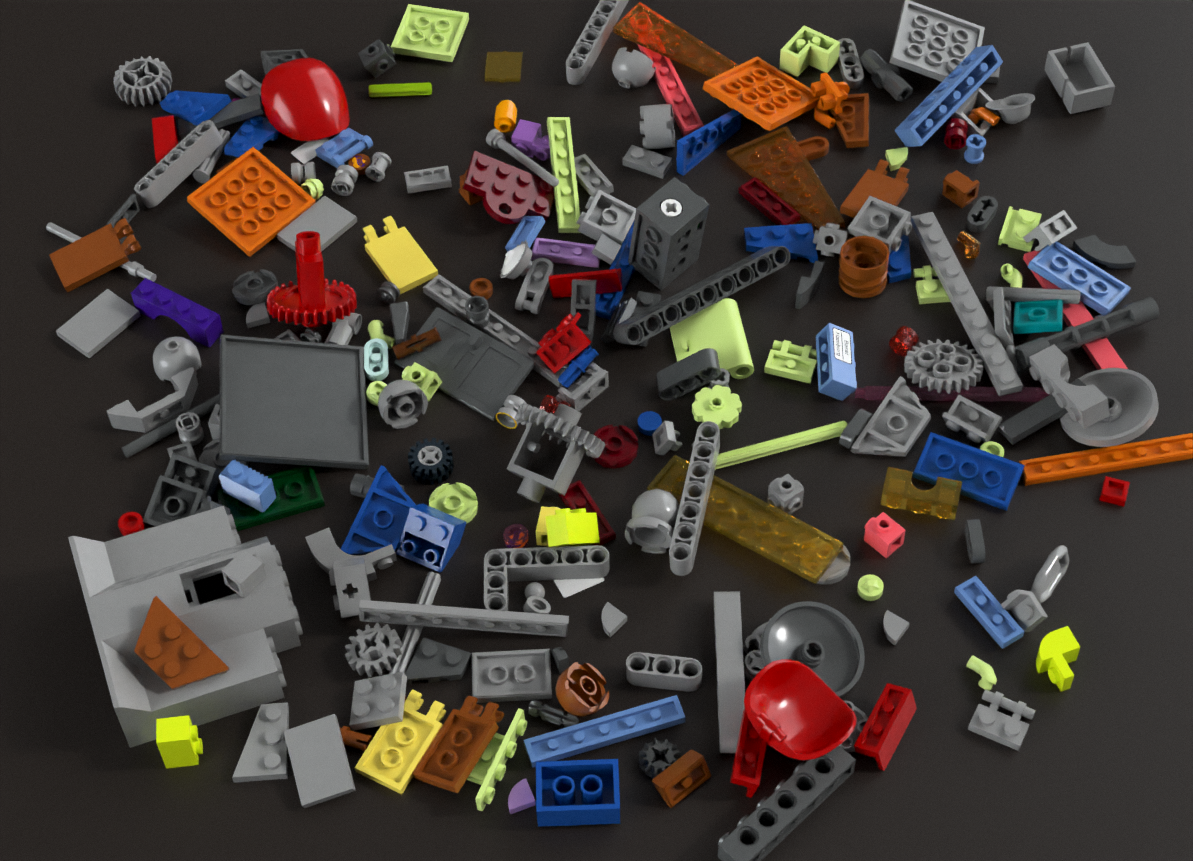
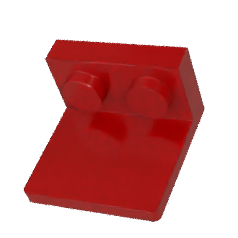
(563, 344)

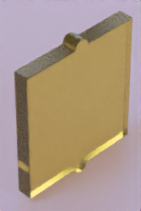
(503, 66)

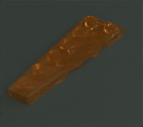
(664, 37)

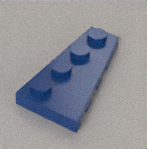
(705, 140)

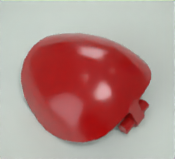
(305, 100)
(797, 711)

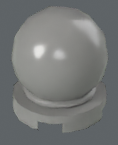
(653, 521)

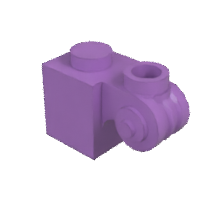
(529, 140)

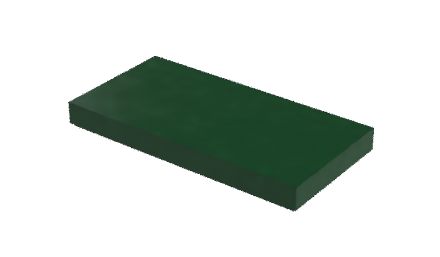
(294, 491)

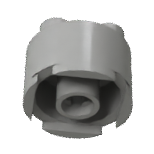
(657, 126)

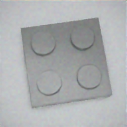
(378, 701)

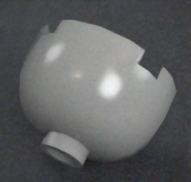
(632, 68)
(174, 356)
(402, 403)

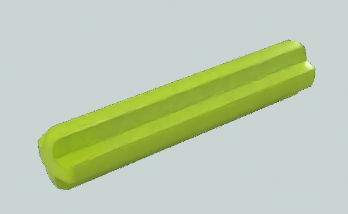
(400, 89)

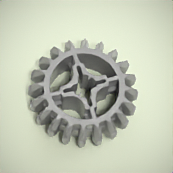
(142, 81)

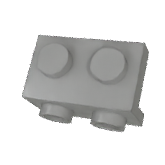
(971, 419)

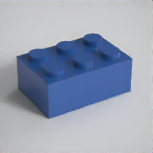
(577, 792)

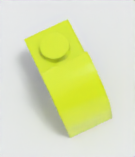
(1055, 653)

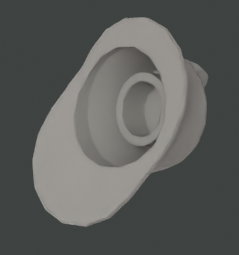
(1013, 108)

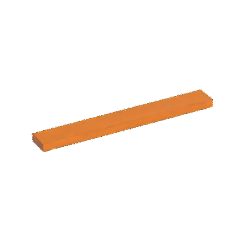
(1107, 459)

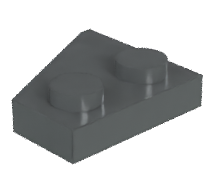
(437, 662)

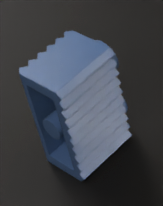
(247, 485)

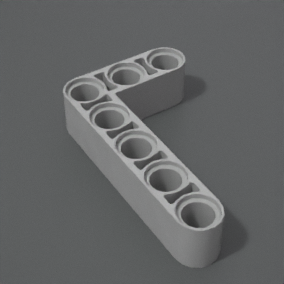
(537, 570)

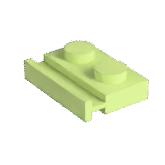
(1017, 226)

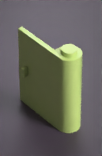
(718, 329)

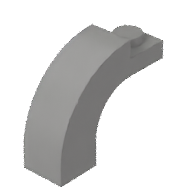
(326, 552)

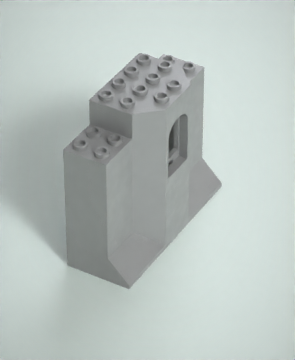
(245, 633)

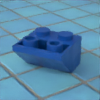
(430, 537)

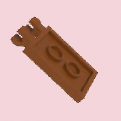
(878, 186)
(94, 254)
(459, 745)

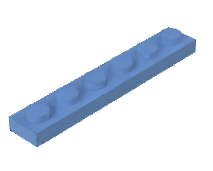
(605, 730)

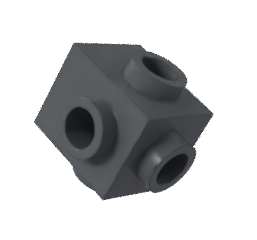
(377, 58)

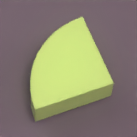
(896, 157)

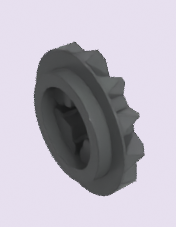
(647, 757)

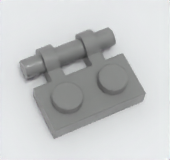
(999, 726)

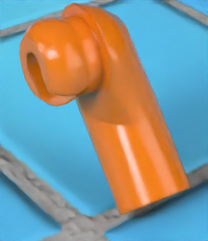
(822, 117)

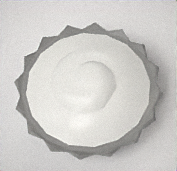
(517, 261)

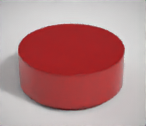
(130, 523)

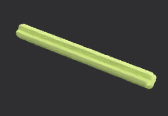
(780, 444)

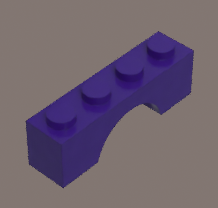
(199, 322)

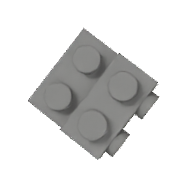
(607, 217)
(882, 222)

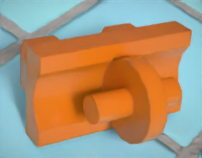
(832, 92)

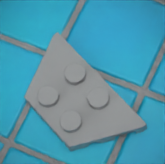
(894, 424)

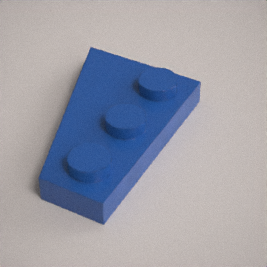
(194, 106)

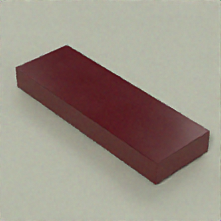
(768, 202)
(577, 498)

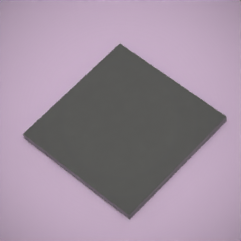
(292, 403)

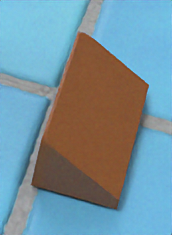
(682, 777)

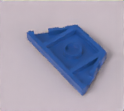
(380, 517)

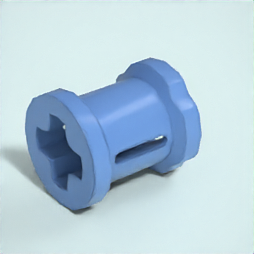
(974, 152)

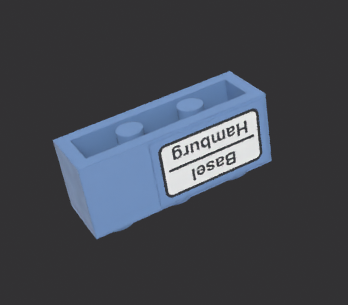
(835, 362)

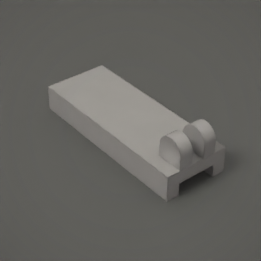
(591, 177)
(1002, 316)

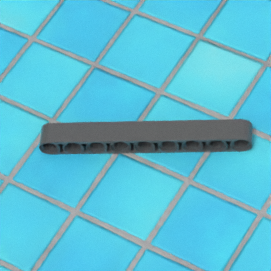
(694, 298)

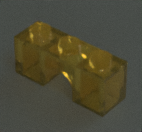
(902, 494)

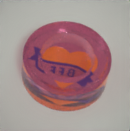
(516, 536)

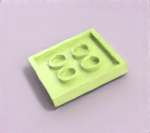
(430, 33)

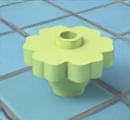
(717, 406)

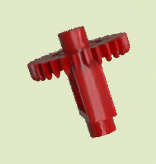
(312, 299)

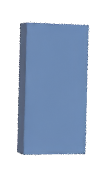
(526, 230)

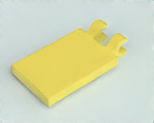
(399, 256)
(401, 745)

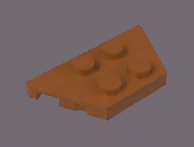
(174, 649)

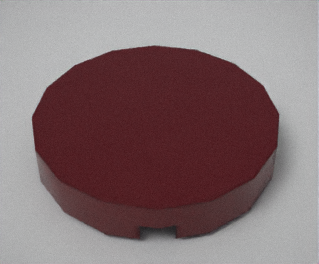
(620, 446)

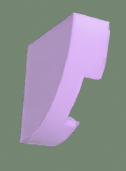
(520, 797)

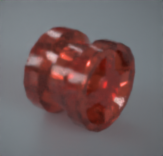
(903, 340)

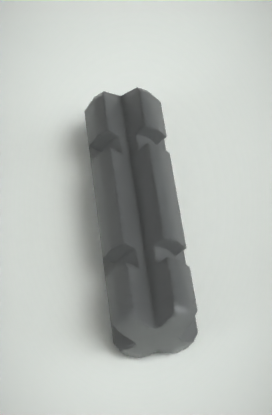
(552, 714)

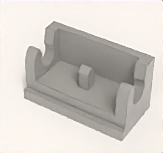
(1051, 230)
(585, 388)

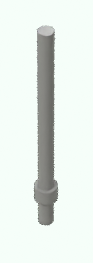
(133, 267)

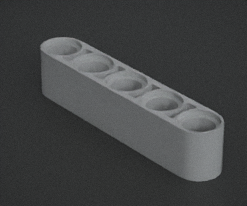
(178, 164)

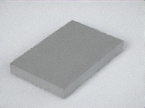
(322, 217)
(98, 323)
(511, 675)
(319, 761)

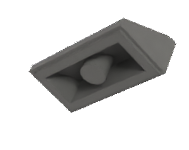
(128, 211)

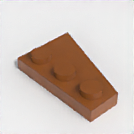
(854, 120)

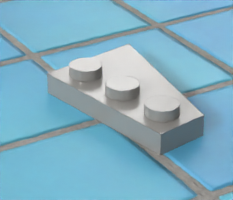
(266, 748)

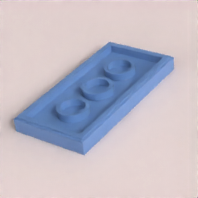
(1074, 272)

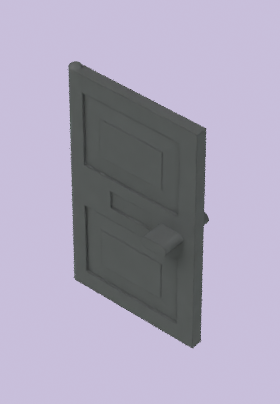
(470, 364)

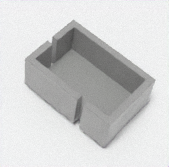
(1083, 79)

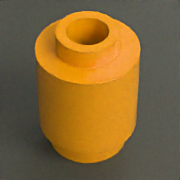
(505, 116)

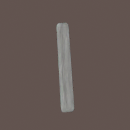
(1037, 294)

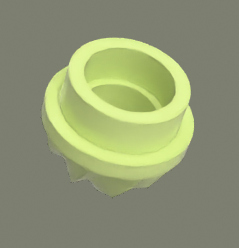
(313, 187)

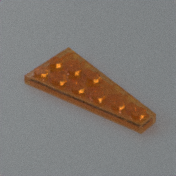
(787, 172)

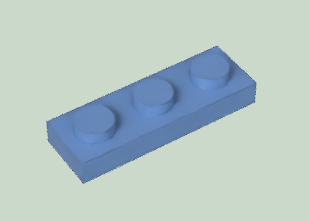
(989, 612)

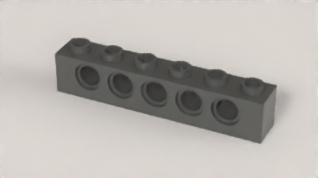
(838, 766)

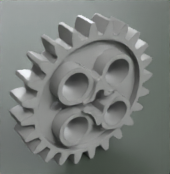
(943, 366)

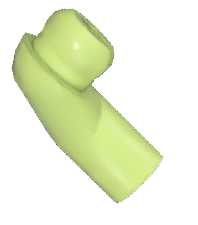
(1011, 275)
(376, 331)
(985, 671)

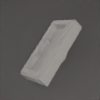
(427, 179)

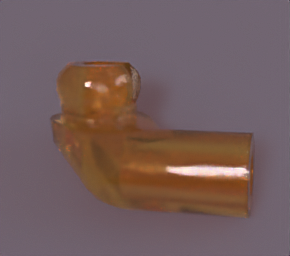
(972, 246)

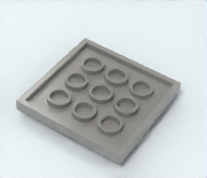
(932, 41)

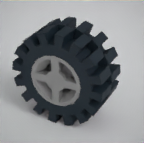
(435, 453)

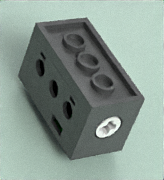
(668, 233)

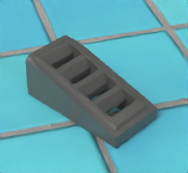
(400, 320)

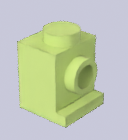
(424, 378)

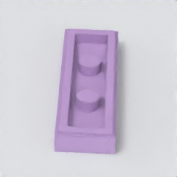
(565, 252)

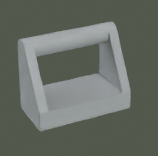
(977, 99)

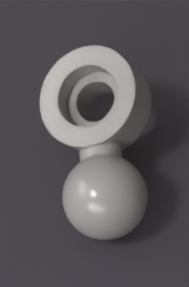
(535, 603)

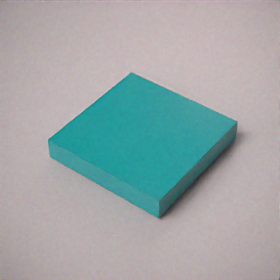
(1038, 316)

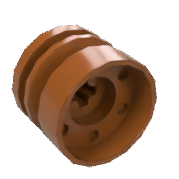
(863, 266)

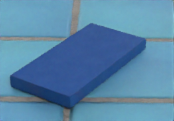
(982, 474)

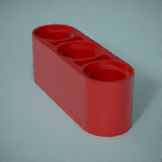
(164, 135)

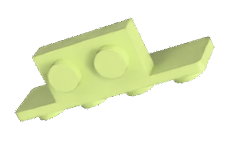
(492, 762)

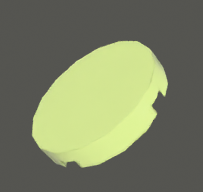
(455, 500)

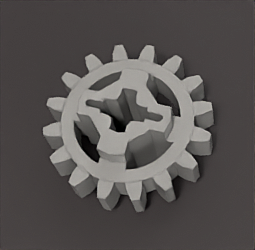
(373, 649)

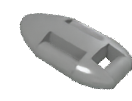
(1050, 573)

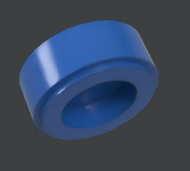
(648, 422)

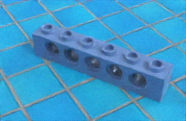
(948, 96)

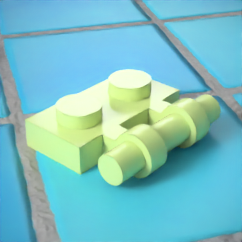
(929, 289)
(791, 366)

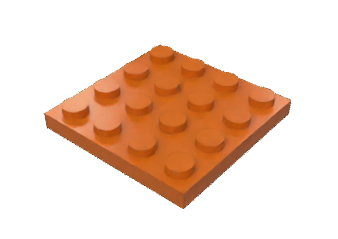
(762, 93)
(250, 201)

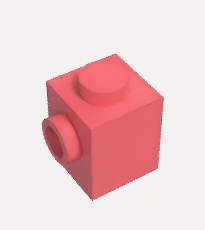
(884, 534)

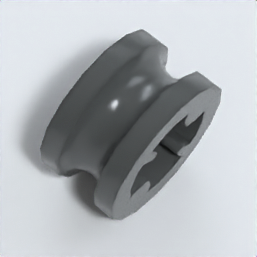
(388, 292)

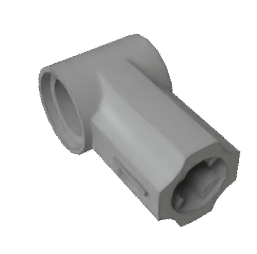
(344, 329)

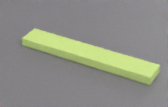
(564, 170)

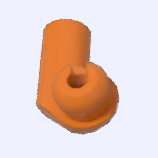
(983, 113)

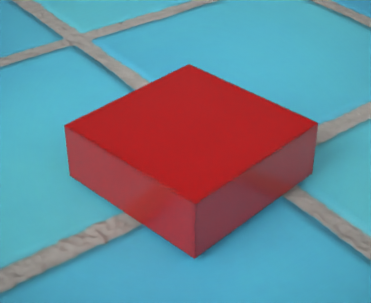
(1114, 491)

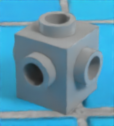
(839, 238)
(786, 494)

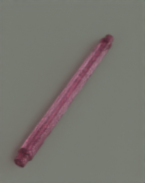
(1028, 394)

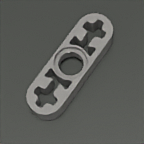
(855, 69)

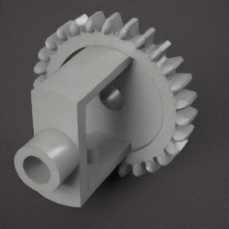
(558, 425)

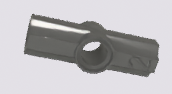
(886, 75)

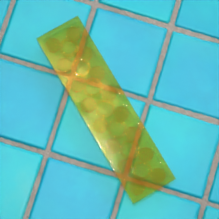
(757, 524)

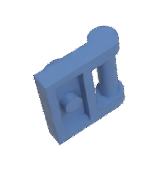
(343, 147)

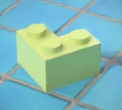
(811, 49)

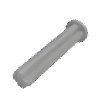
(203, 173)

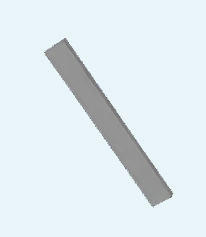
(498, 328)
(463, 618)

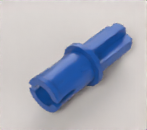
(577, 366)

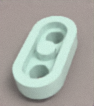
(374, 361)

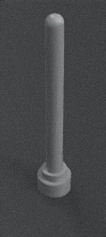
(497, 140)

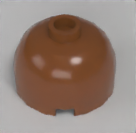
(581, 690)

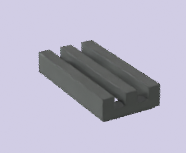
(621, 313)

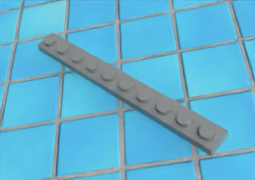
(966, 304)

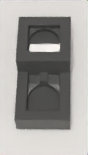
(809, 286)

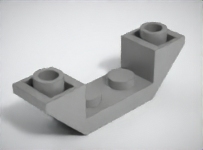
(125, 417)

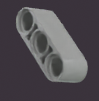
(673, 680)

